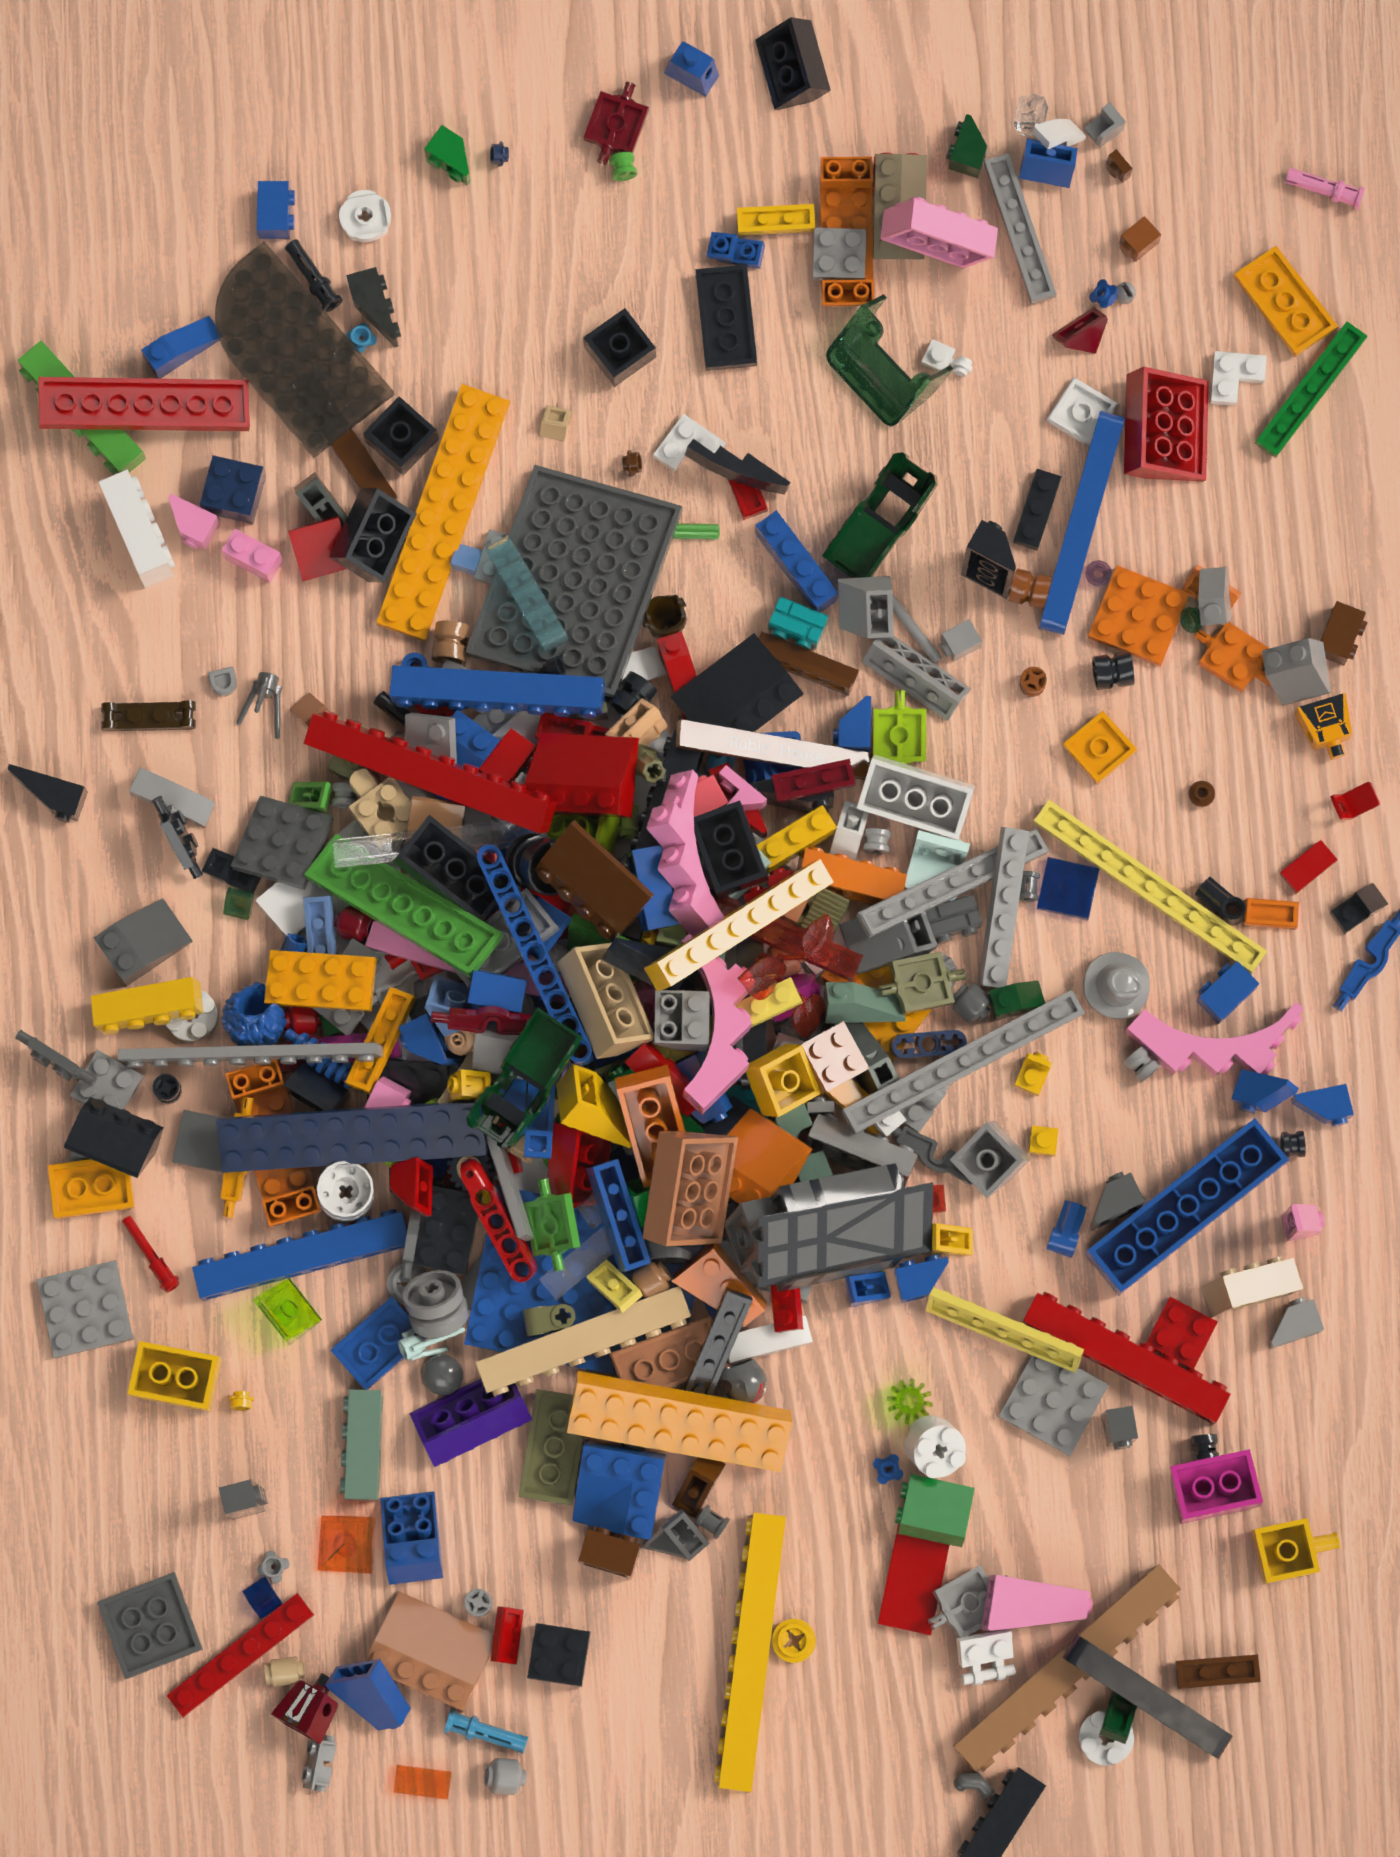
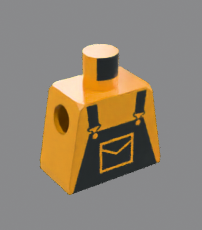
(1326, 724)

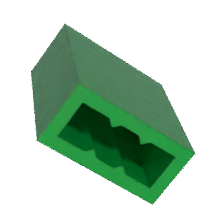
(935, 1510)

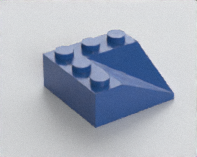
(618, 1489)

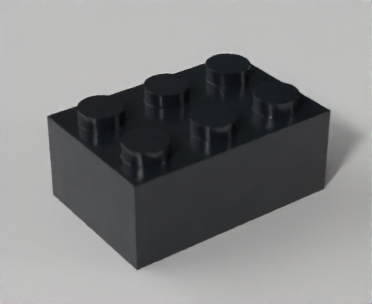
(372, 535)
(729, 849)
(449, 1233)

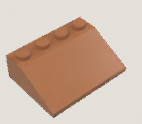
(689, 1188)
(432, 1650)

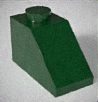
(1015, 999)

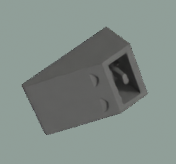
(899, 942)

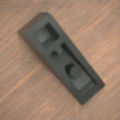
(319, 499)

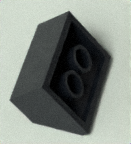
(792, 63)
(114, 1137)

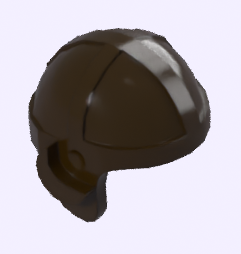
(665, 616)

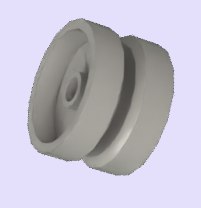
(435, 1304)

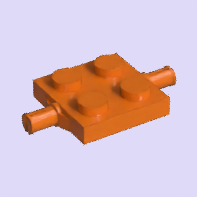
(1233, 656)

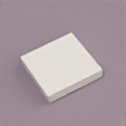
(1079, 411)

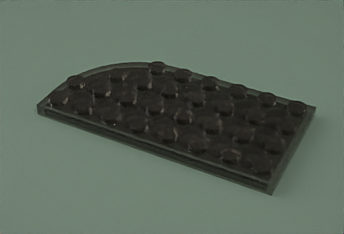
(294, 352)

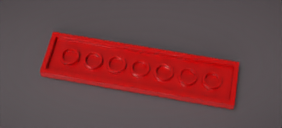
(143, 404)

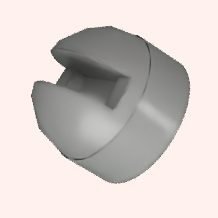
(1121, 294)

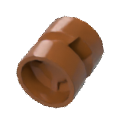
(1030, 588)

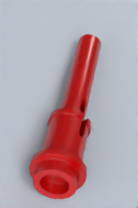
(157, 1265)

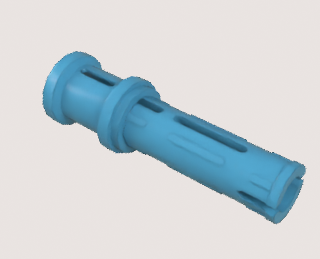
(471, 1727)

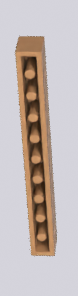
(1059, 1676)

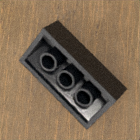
(990, 559)
(448, 868)

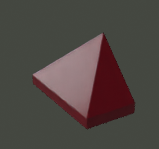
(1083, 332)

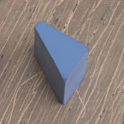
(466, 559)

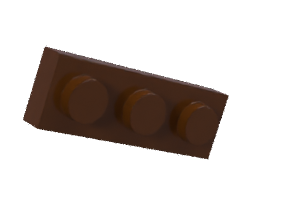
(1217, 1671)

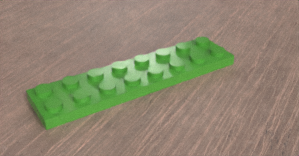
(408, 910)

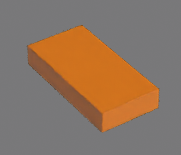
(1271, 913)

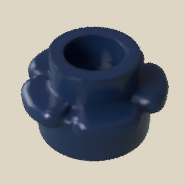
(499, 154)

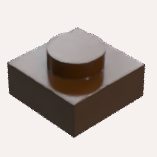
(1118, 166)

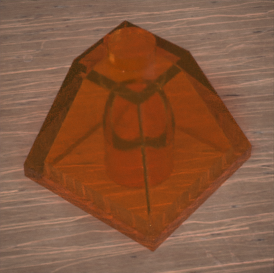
(346, 1544)

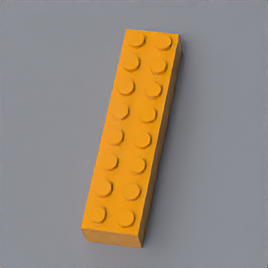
(679, 1421)

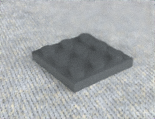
(282, 842)
(150, 1625)

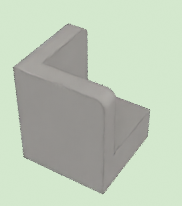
(1106, 126)

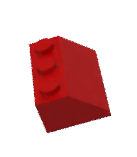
(570, 1157)

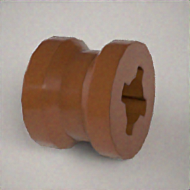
(1033, 676)

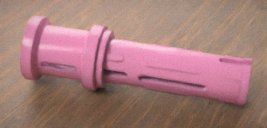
(1337, 191)

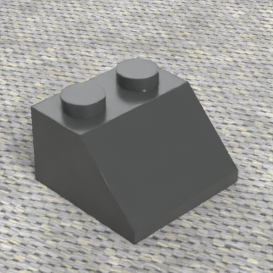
(1117, 1200)

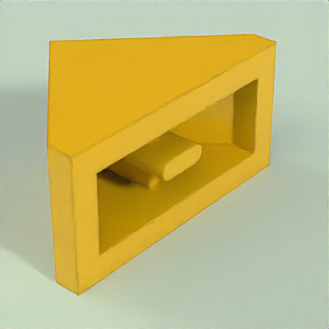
(951, 1240)

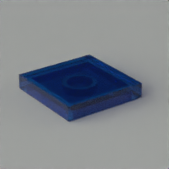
(1068, 888)

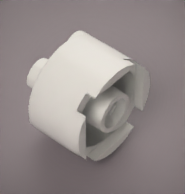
(935, 1446)

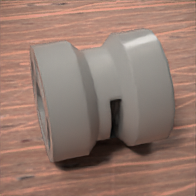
(1136, 1061)

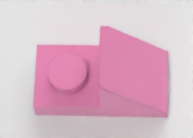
(749, 797)

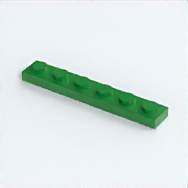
(1311, 389)

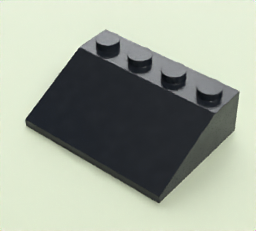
(739, 689)

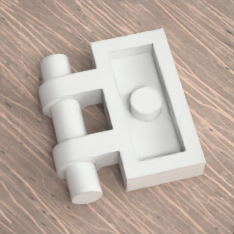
(982, 1649)

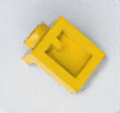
(1033, 1073)
(467, 1084)

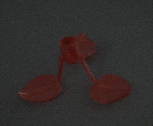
(767, 970)

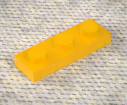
(775, 219)

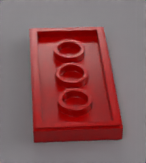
(912, 1576)

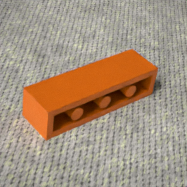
(856, 879)

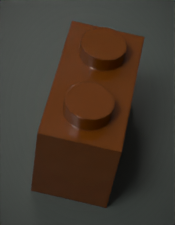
(1341, 632)

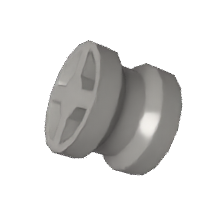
(343, 795)
(877, 841)
(475, 1601)

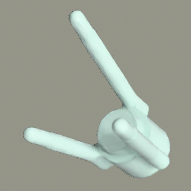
(413, 1346)

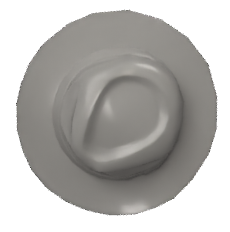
(1116, 985)

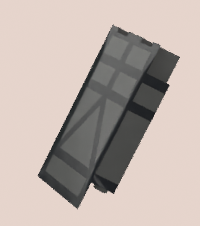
(832, 1228)

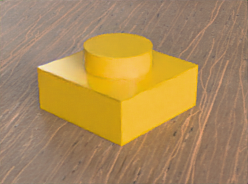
(1043, 1140)

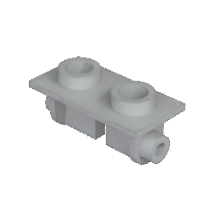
(315, 1773)

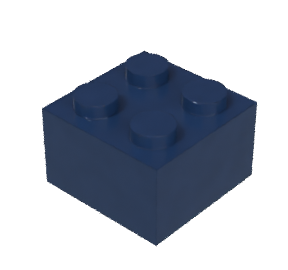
(233, 489)

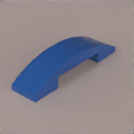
(539, 1135)

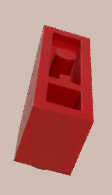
(676, 661)

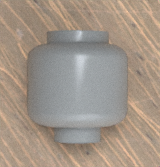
(504, 1776)

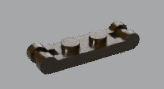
(148, 716)

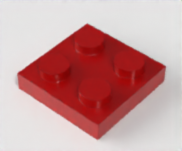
(1181, 1333)

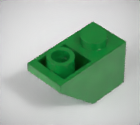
(448, 152)

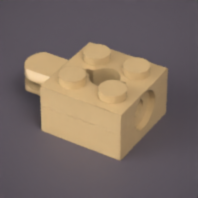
(379, 807)

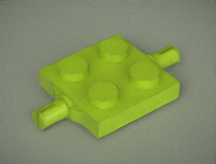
(900, 732)

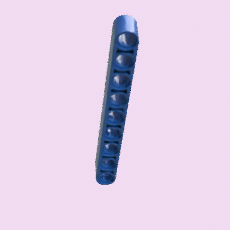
(1082, 523)
(530, 942)

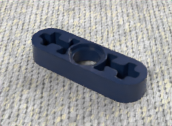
(908, 1038)

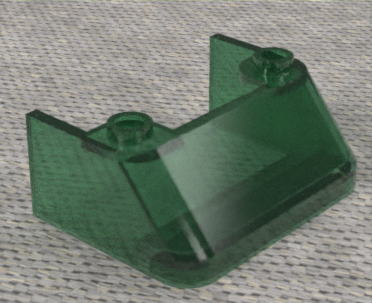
(874, 373)

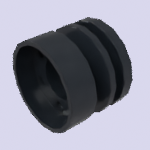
(524, 856)

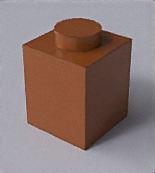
(1139, 239)

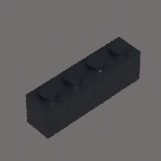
(1005, 1815)

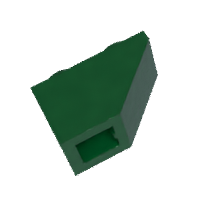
(970, 149)

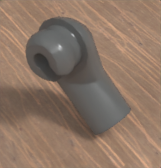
(973, 1780)

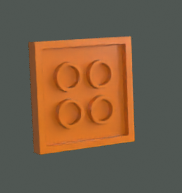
(1138, 615)

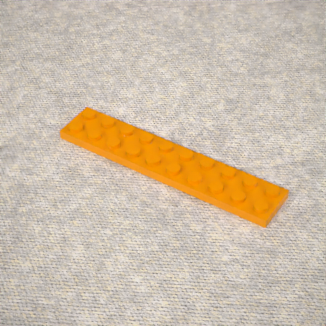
(443, 512)

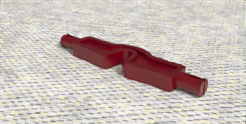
(477, 1020)

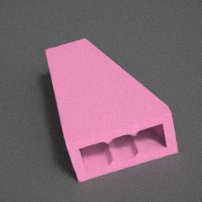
(1030, 1603)

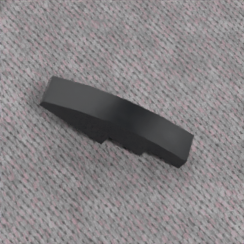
(746, 471)

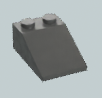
(143, 940)

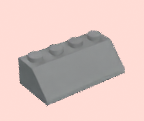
(858, 1150)

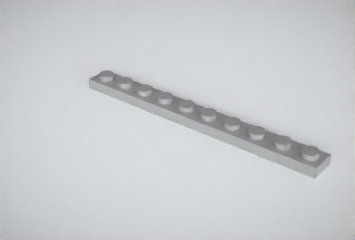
(260, 1054)
(962, 1062)

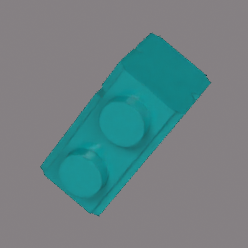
(797, 623)

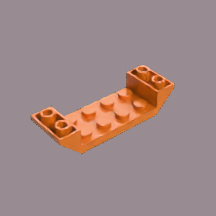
(847, 205)
(288, 1191)

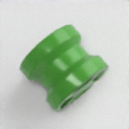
(623, 166)

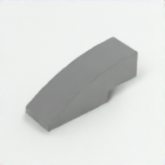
(192, 805)

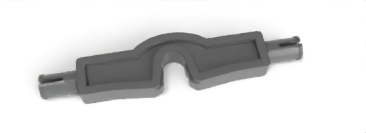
(925, 1148)
(410, 1245)

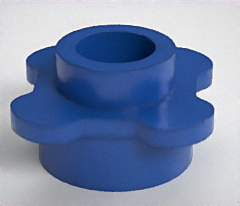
(1108, 297)
(894, 1473)

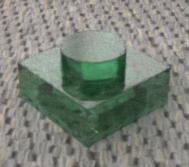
(238, 903)

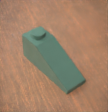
(859, 1003)

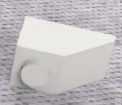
(849, 831)

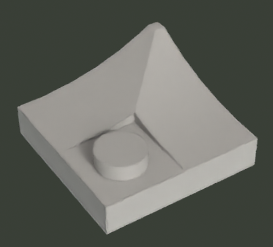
(431, 732)

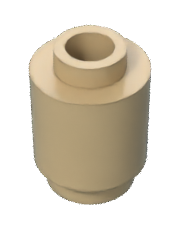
(284, 1671)

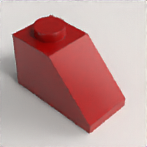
(413, 1184)

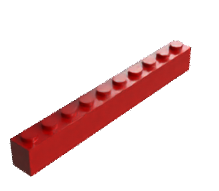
(431, 772)

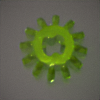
(913, 1393)

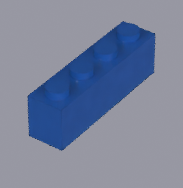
(796, 562)
(618, 1215)

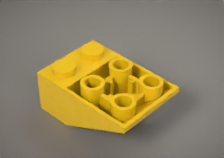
(591, 1106)

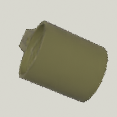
(648, 764)

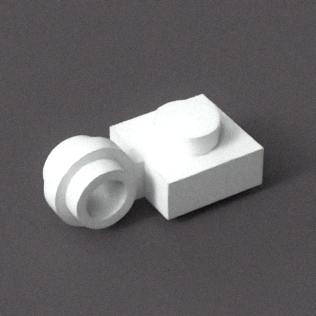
(940, 356)

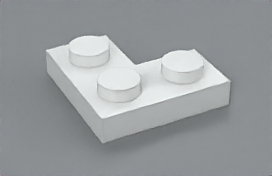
(1229, 370)
(674, 446)

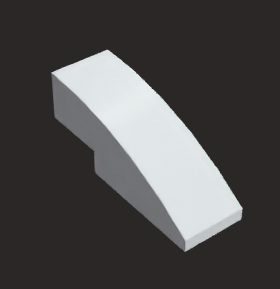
(765, 1341)

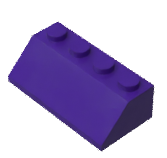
(467, 1420)

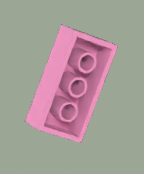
(939, 232)

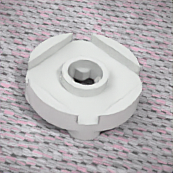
(358, 229)
(199, 1027)
(1091, 1743)

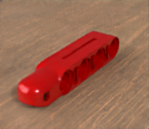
(478, 1182)

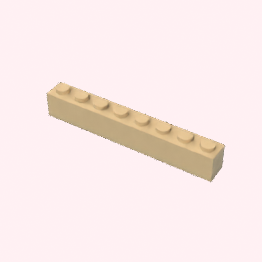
(583, 1339)

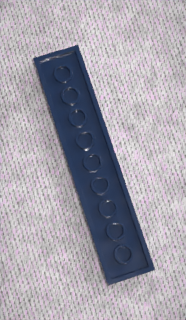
(348, 1136)

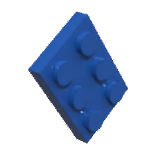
(373, 1345)

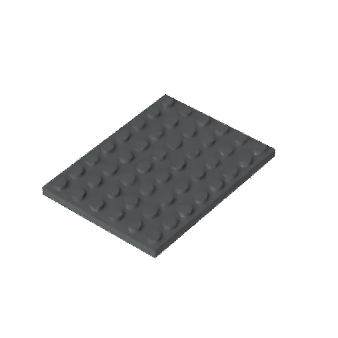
(596, 564)

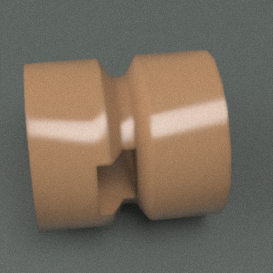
(450, 637)

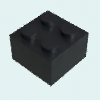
(619, 347)
(401, 436)
(559, 1655)

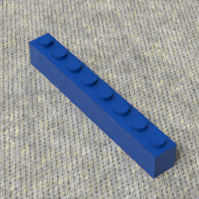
(497, 690)
(300, 1256)

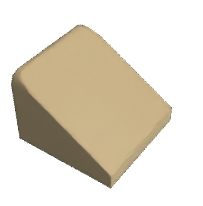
(555, 423)

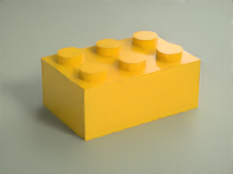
(174, 1376)

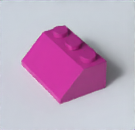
(1215, 1486)

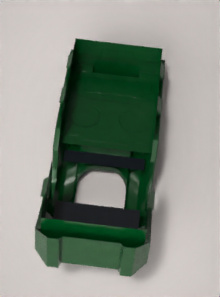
(867, 536)
(537, 1058)

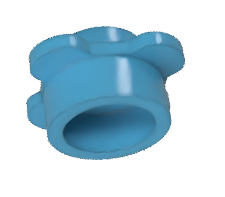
(361, 330)

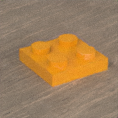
(1100, 747)

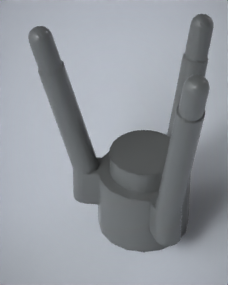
(264, 687)

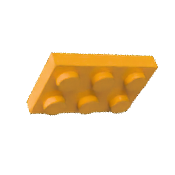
(88, 1189)

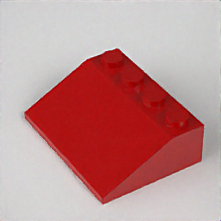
(1165, 426)
(586, 773)

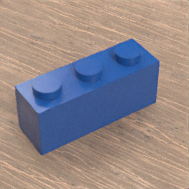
(644, 866)

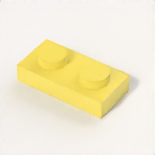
(614, 1286)

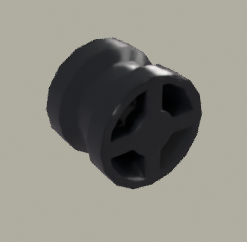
(1293, 1144)

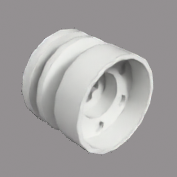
(348, 1177)

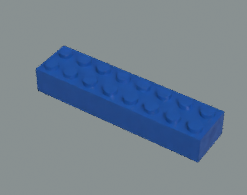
(1186, 1207)

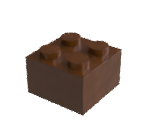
(610, 1553)

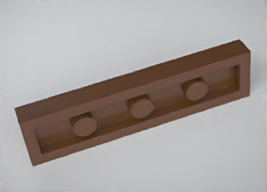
(811, 664)

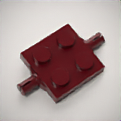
(616, 123)

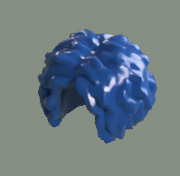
(250, 1019)

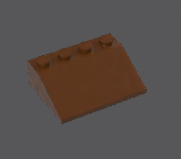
(593, 882)

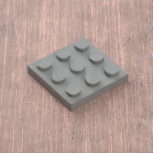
(85, 1309)
(1053, 1403)

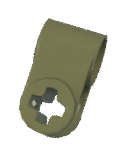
(543, 1320)

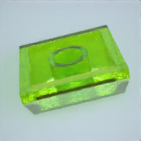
(288, 1311)

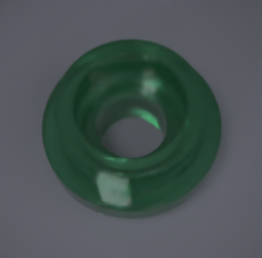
(1190, 619)

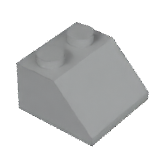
(1297, 670)
(990, 1159)

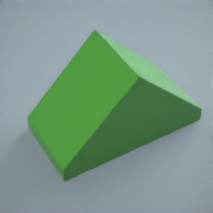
(312, 795)

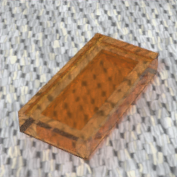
(422, 1782)

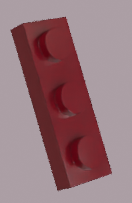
(813, 780)

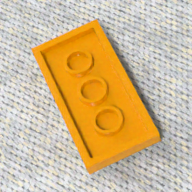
(1285, 301)
(320, 980)

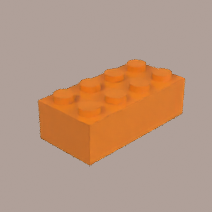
(648, 1108)

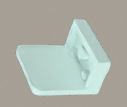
(934, 856)

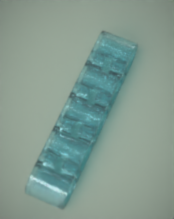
(526, 593)

